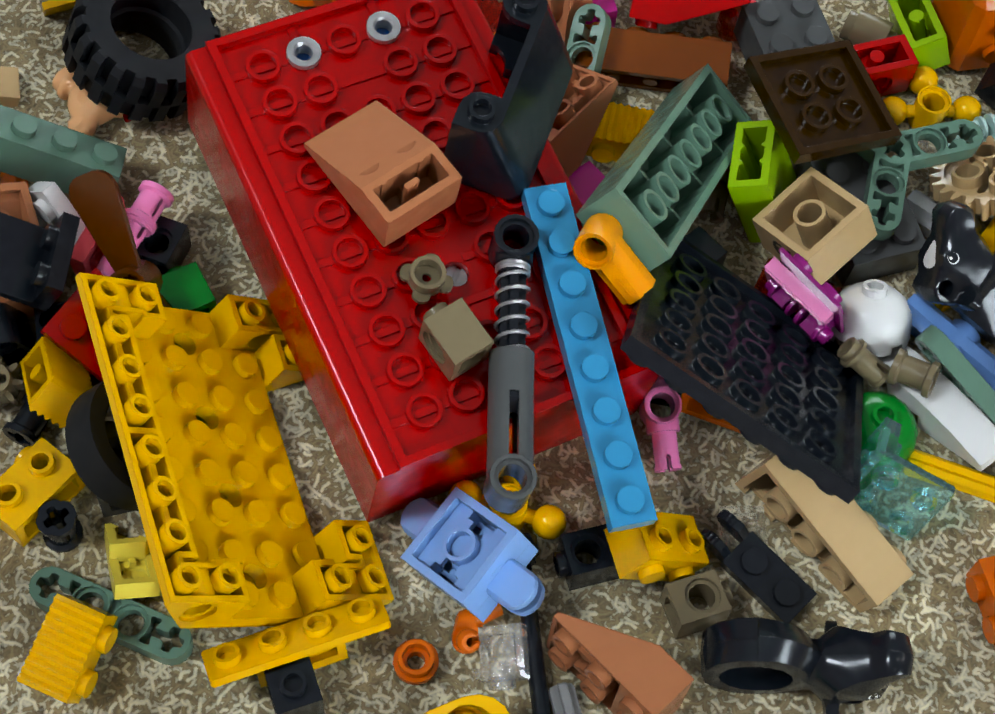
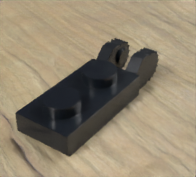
(759, 570)

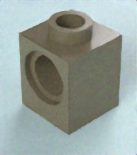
(454, 338)
(686, 618)

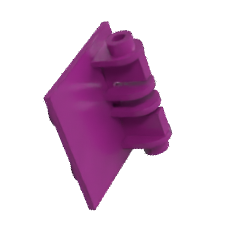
(824, 292)

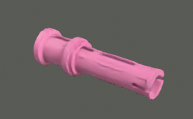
(143, 216)

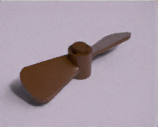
(103, 213)

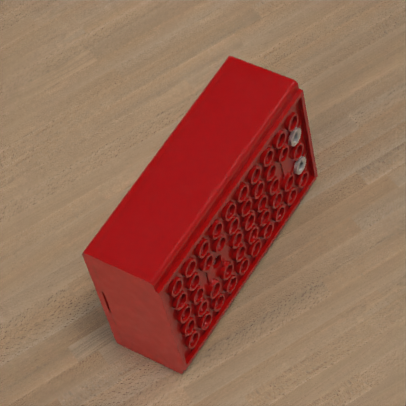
(326, 274)

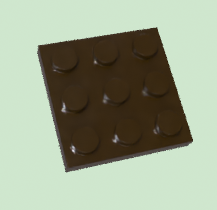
(821, 101)

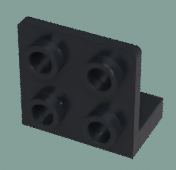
(35, 259)

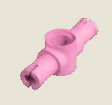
(663, 430)

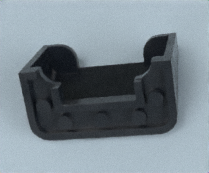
(501, 140)

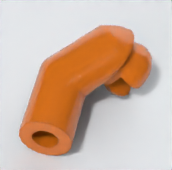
(465, 630)

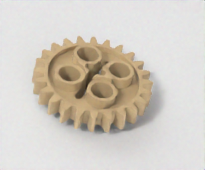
(968, 180)

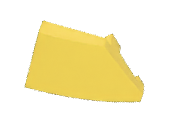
(129, 565)

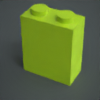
(757, 171)

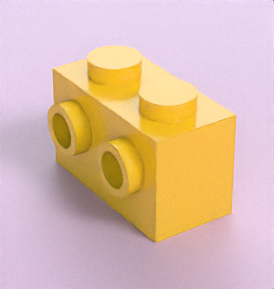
(35, 478)
(660, 551)

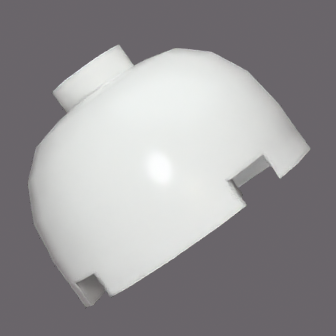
(875, 315)

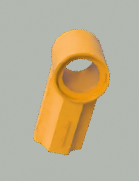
(614, 260)

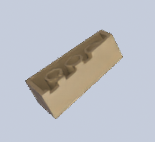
(837, 533)

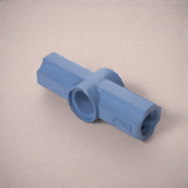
(958, 331)

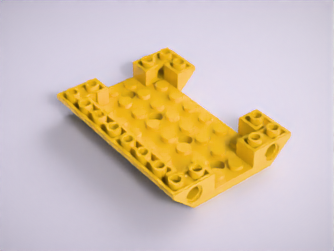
(183, 464)

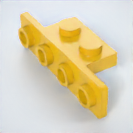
(314, 636)

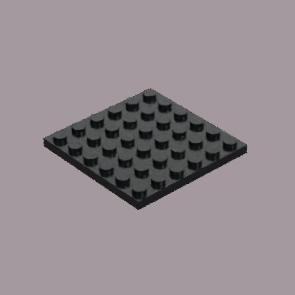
(751, 367)

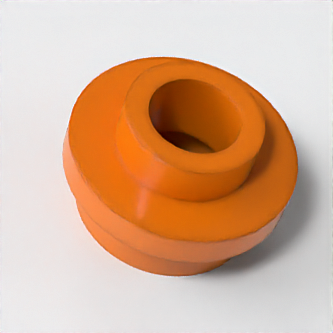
(418, 648)

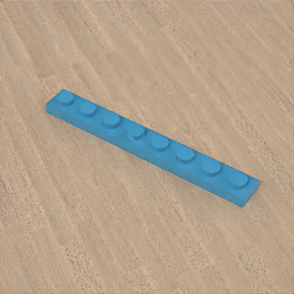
(589, 362)

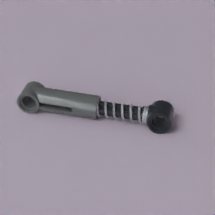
(511, 368)

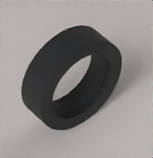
(92, 452)

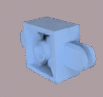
(471, 555)

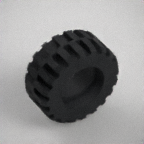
(124, 78)

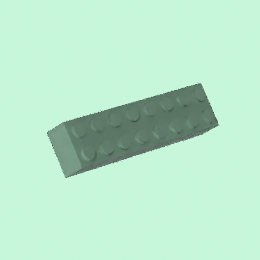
(670, 167)

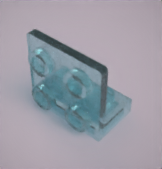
(896, 490)

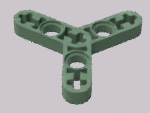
(911, 158)

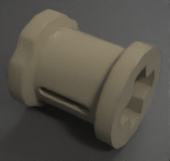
(914, 373)

